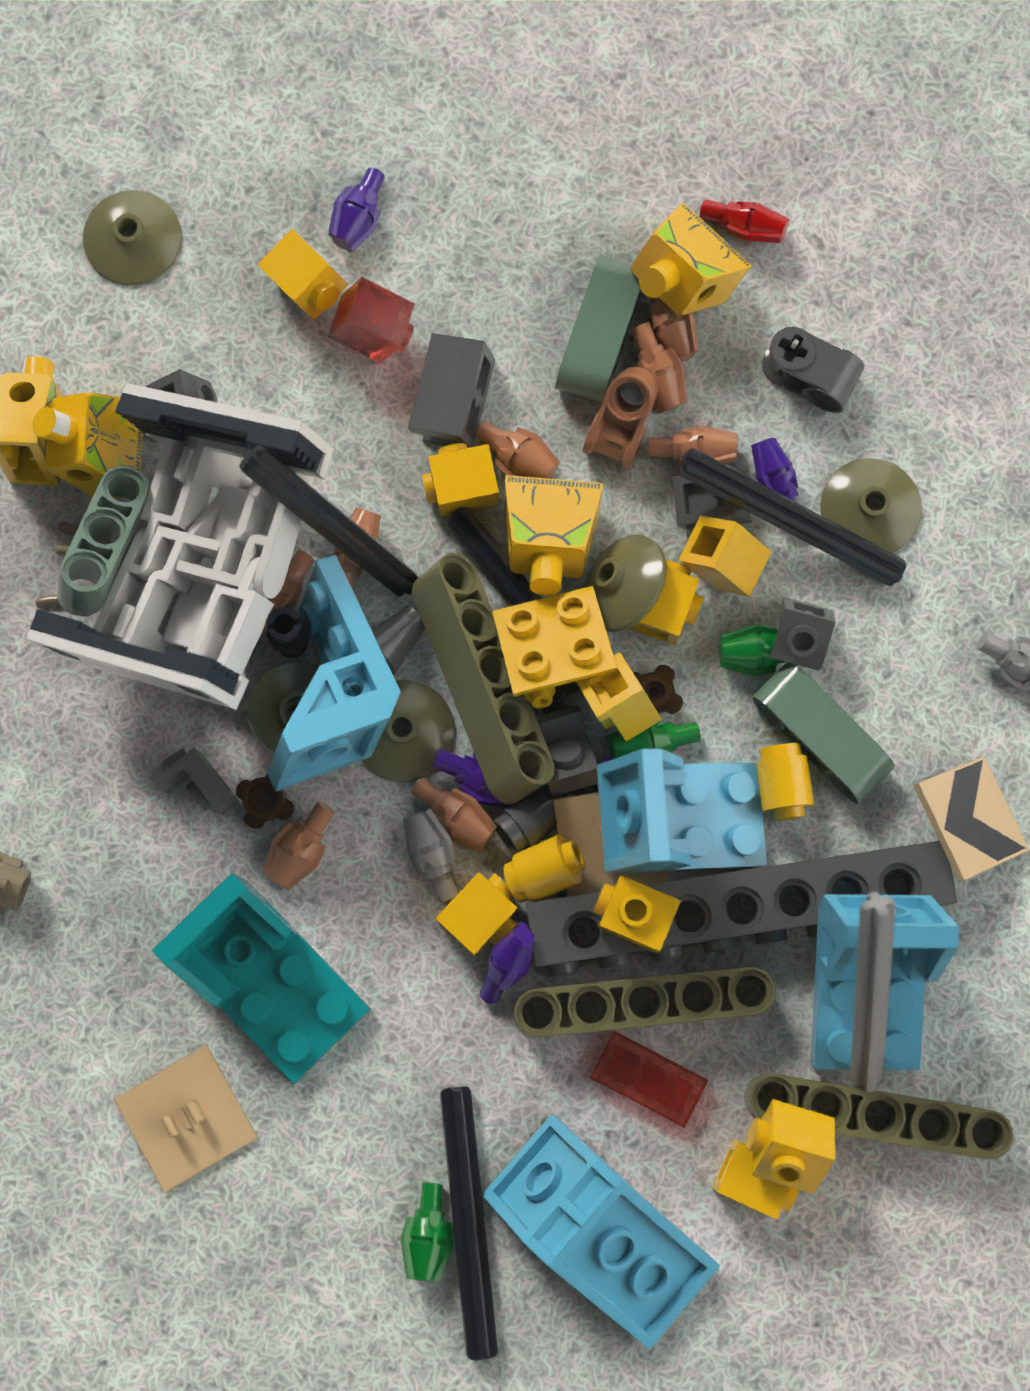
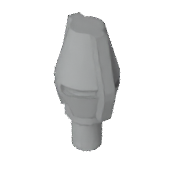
(1010, 656)
(431, 851)

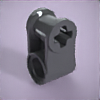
(818, 370)

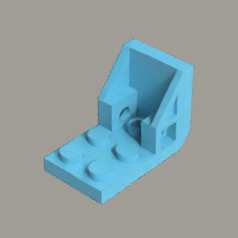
(350, 692)
(679, 814)
(921, 951)
(599, 1232)

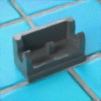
(452, 390)

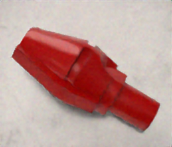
(746, 220)

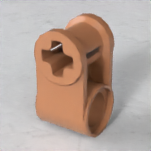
(619, 425)

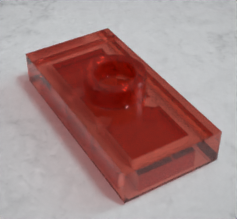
(649, 1079)

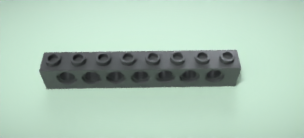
(921, 865)

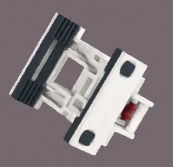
(240, 530)

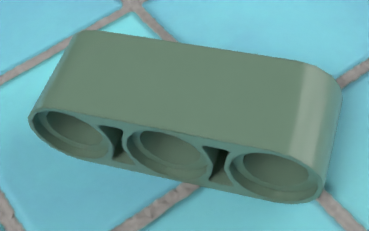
(599, 330)
(99, 561)
(824, 731)

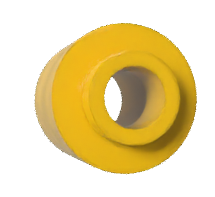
(784, 781)
(544, 869)

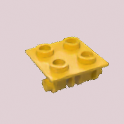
(553, 643)

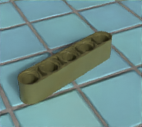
(473, 664)
(669, 1008)
(903, 1119)

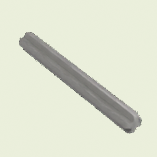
(872, 990)

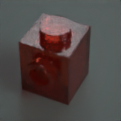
(372, 320)

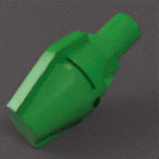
(749, 650)
(658, 736)
(427, 1237)

